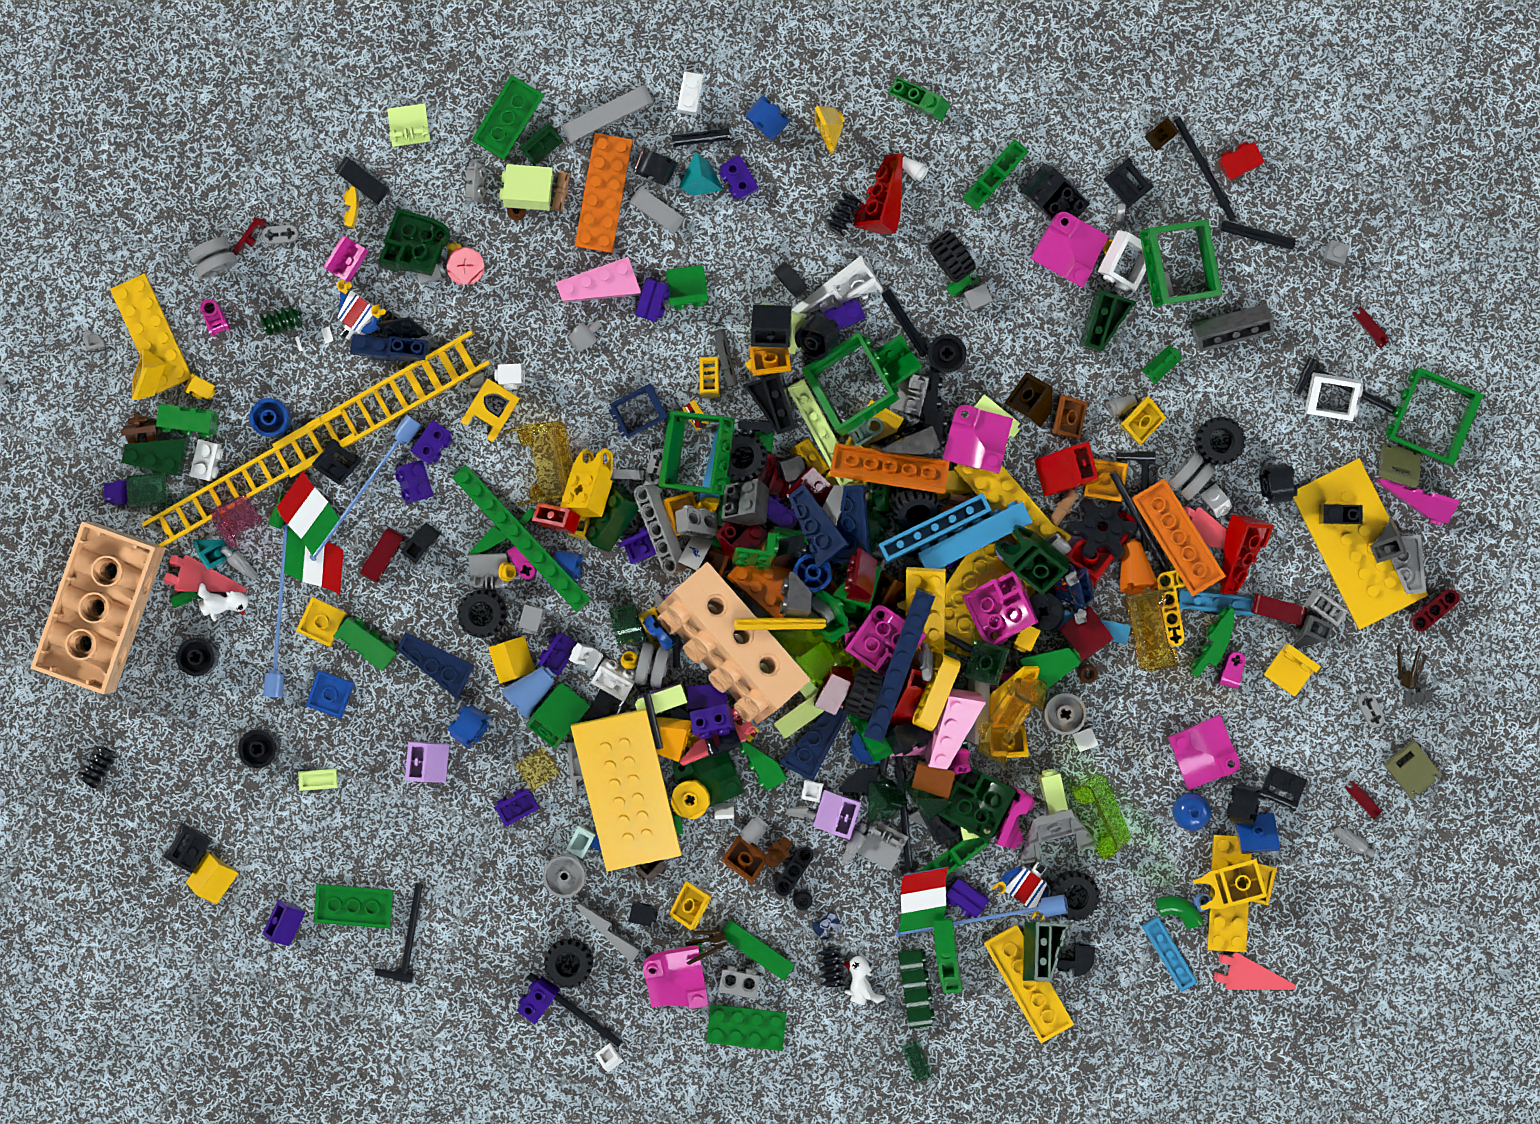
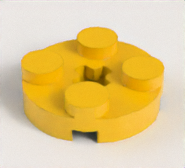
(701, 801)

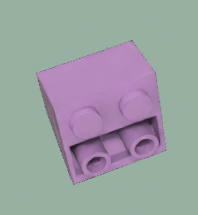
(427, 762)
(837, 814)

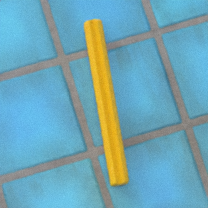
(779, 623)

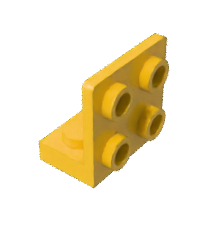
(1291, 669)

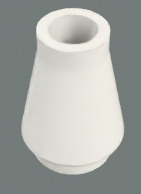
(914, 169)

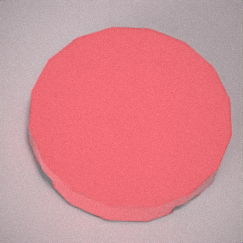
(465, 266)

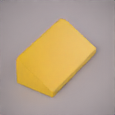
(811, 455)

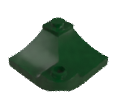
(413, 243)
(715, 774)
(978, 803)

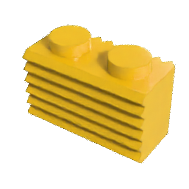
(1025, 639)

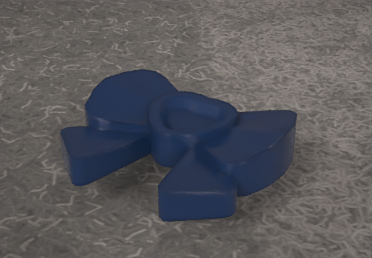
(824, 924)

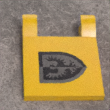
(493, 406)

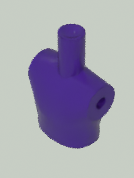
(116, 493)

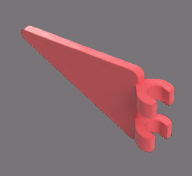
(1209, 529)
(194, 572)
(700, 749)
(1248, 975)

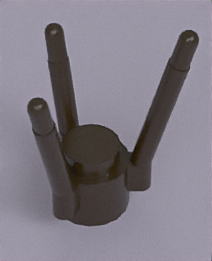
(1410, 678)
(716, 938)

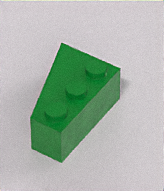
(187, 420)
(366, 642)
(876, 749)

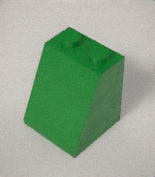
(856, 609)
(1052, 663)
(557, 714)

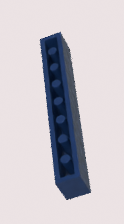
(899, 664)

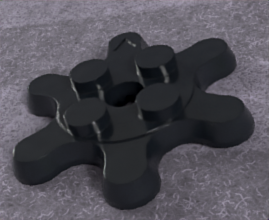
(1099, 539)

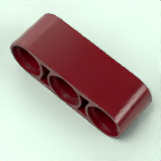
(381, 554)
(1443, 608)
(1278, 609)

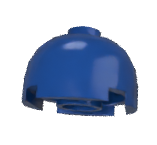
(810, 575)
(1191, 811)

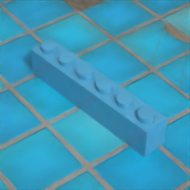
(934, 528)
(975, 537)

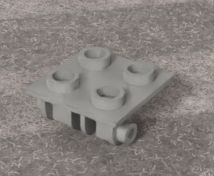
(911, 394)
(485, 571)
(883, 845)

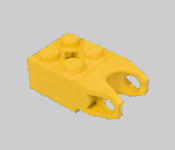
(589, 484)
(1226, 887)

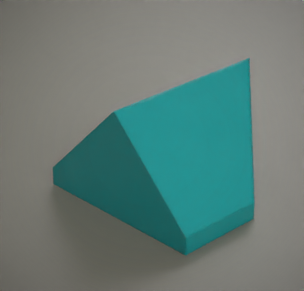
(700, 177)
(210, 552)

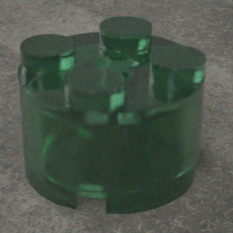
(877, 525)
(626, 624)

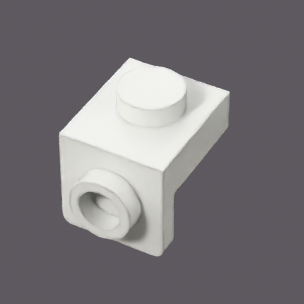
(1217, 500)
(586, 655)

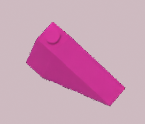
(1431, 506)

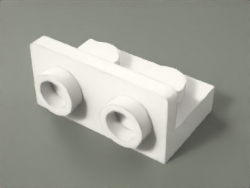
(205, 460)
(614, 679)

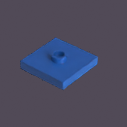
(330, 694)
(1260, 837)

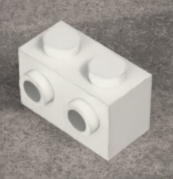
(510, 375)

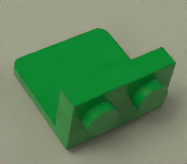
(687, 287)
(898, 359)
(757, 558)
(839, 625)

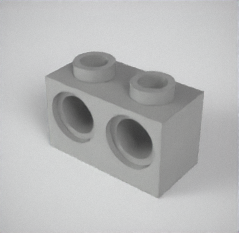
(696, 522)
(532, 618)
(738, 987)

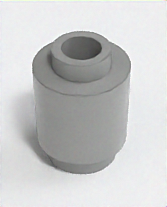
(754, 830)

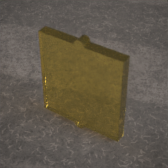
(537, 769)

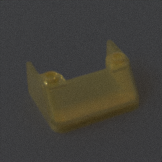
(550, 456)
(1149, 630)
(1009, 715)

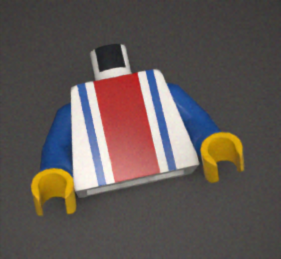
(357, 312)
(1025, 886)

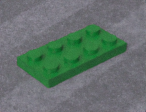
(508, 117)
(353, 906)
(746, 1027)

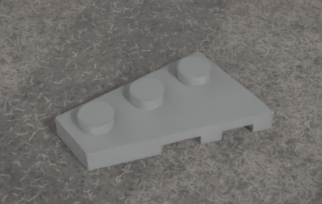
(1411, 566)

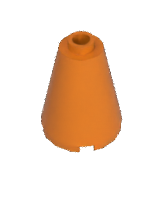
(1136, 570)

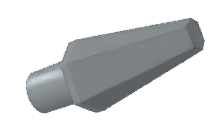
(800, 812)

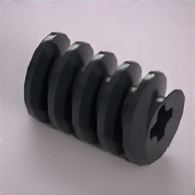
(843, 213)
(97, 766)
(831, 966)

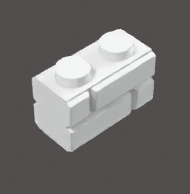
(690, 93)

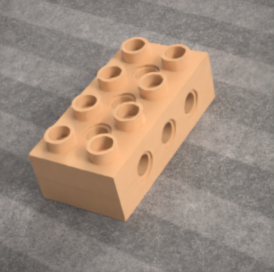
(75, 613)
(741, 661)

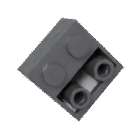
(746, 502)
(796, 598)

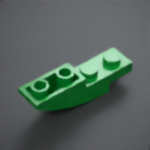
(1220, 635)
(947, 955)

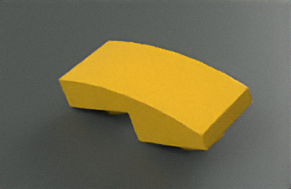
(352, 200)

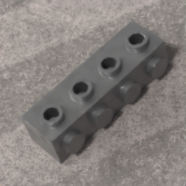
(1233, 327)

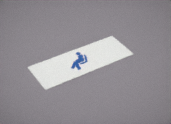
(695, 552)

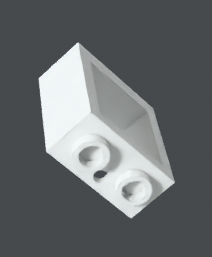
(1112, 257)
(1314, 390)

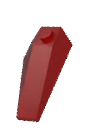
(883, 206)
(1242, 543)
(1101, 561)

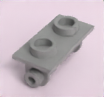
(476, 173)

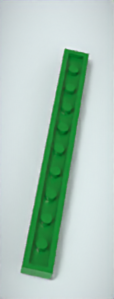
(521, 538)

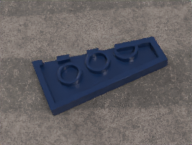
(853, 522)
(821, 533)
(438, 664)
(814, 745)

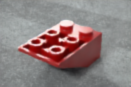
(1067, 469)
(909, 698)

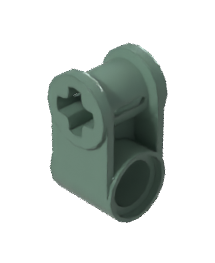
(864, 432)

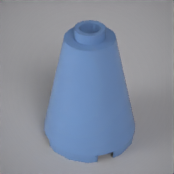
(529, 690)

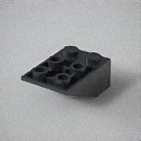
(1053, 194)

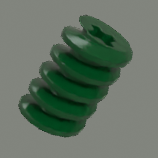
(282, 320)

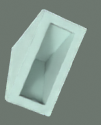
(581, 841)

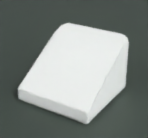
(1085, 739)
(724, 810)
(609, 1057)

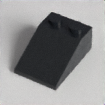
(914, 439)

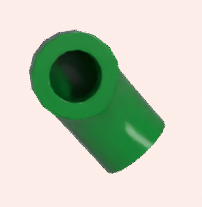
(1180, 907)

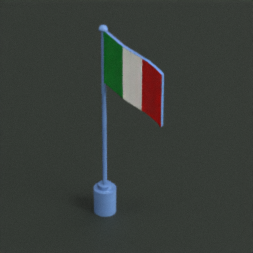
(310, 512)
(322, 572)
(925, 899)

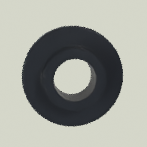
(798, 905)

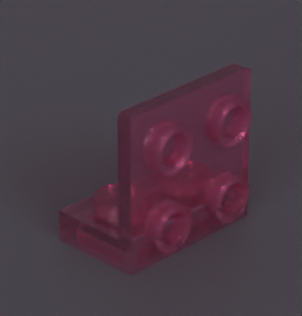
(234, 518)

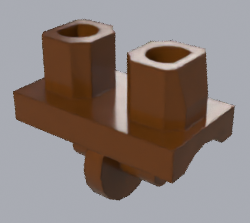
(131, 431)
(777, 852)

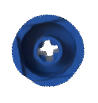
(767, 118)
(275, 427)
(570, 563)
(469, 725)

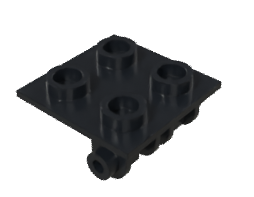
(401, 327)

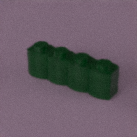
(915, 989)

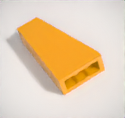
(674, 737)

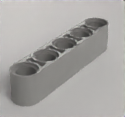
(610, 112)
(653, 522)

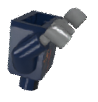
(1075, 589)

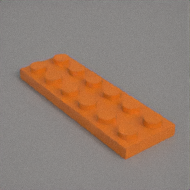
(603, 193)
(889, 468)
(1178, 537)

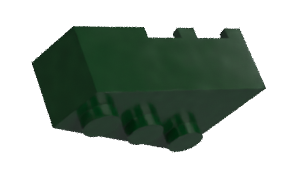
(1103, 319)
(160, 456)
(618, 512)
(1041, 949)

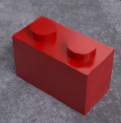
(1240, 161)
(556, 518)

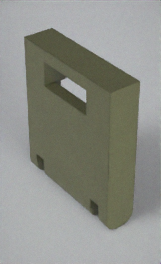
(1401, 460)
(1414, 774)

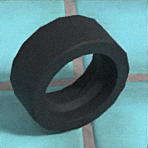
(790, 279)

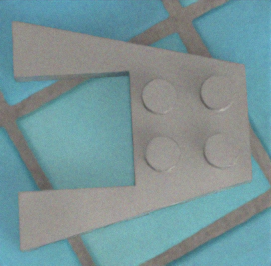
(1053, 827)

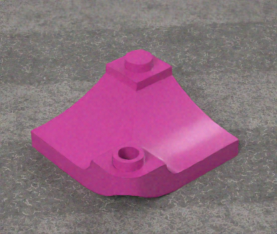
(1070, 248)
(977, 439)
(1000, 608)
(877, 639)
(1204, 752)
(1009, 833)
(675, 981)

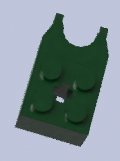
(1034, 559)

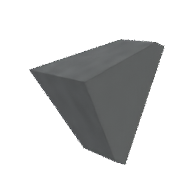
(1388, 543)
(1313, 632)

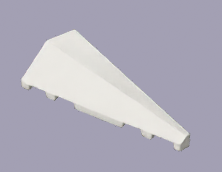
(851, 282)

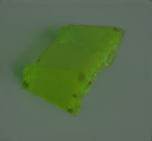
(812, 652)
(1097, 789)

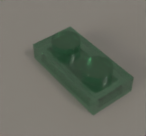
(916, 1061)

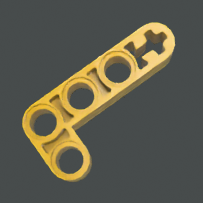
(1173, 608)
(936, 691)

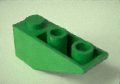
(920, 98)
(767, 768)

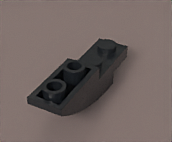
(929, 408)

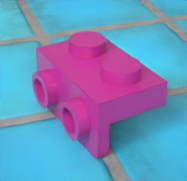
(346, 259)

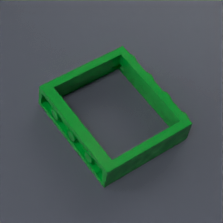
(1155, 267)
(839, 352)
(1462, 429)
(673, 450)

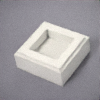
(812, 791)

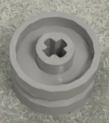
(212, 257)
(1189, 474)
(655, 666)
(1075, 715)
(567, 864)

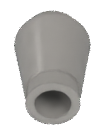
(1120, 405)

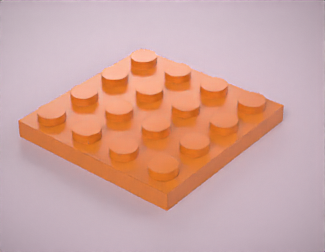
(763, 585)

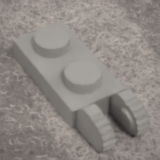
(574, 767)

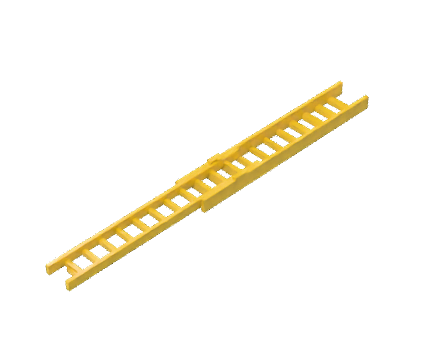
(325, 420)

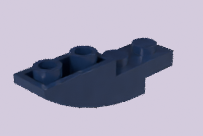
(389, 349)

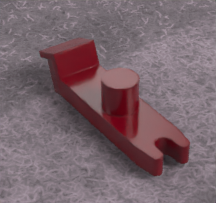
(246, 238)
(1371, 327)
(1363, 800)

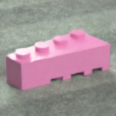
(604, 282)
(952, 727)

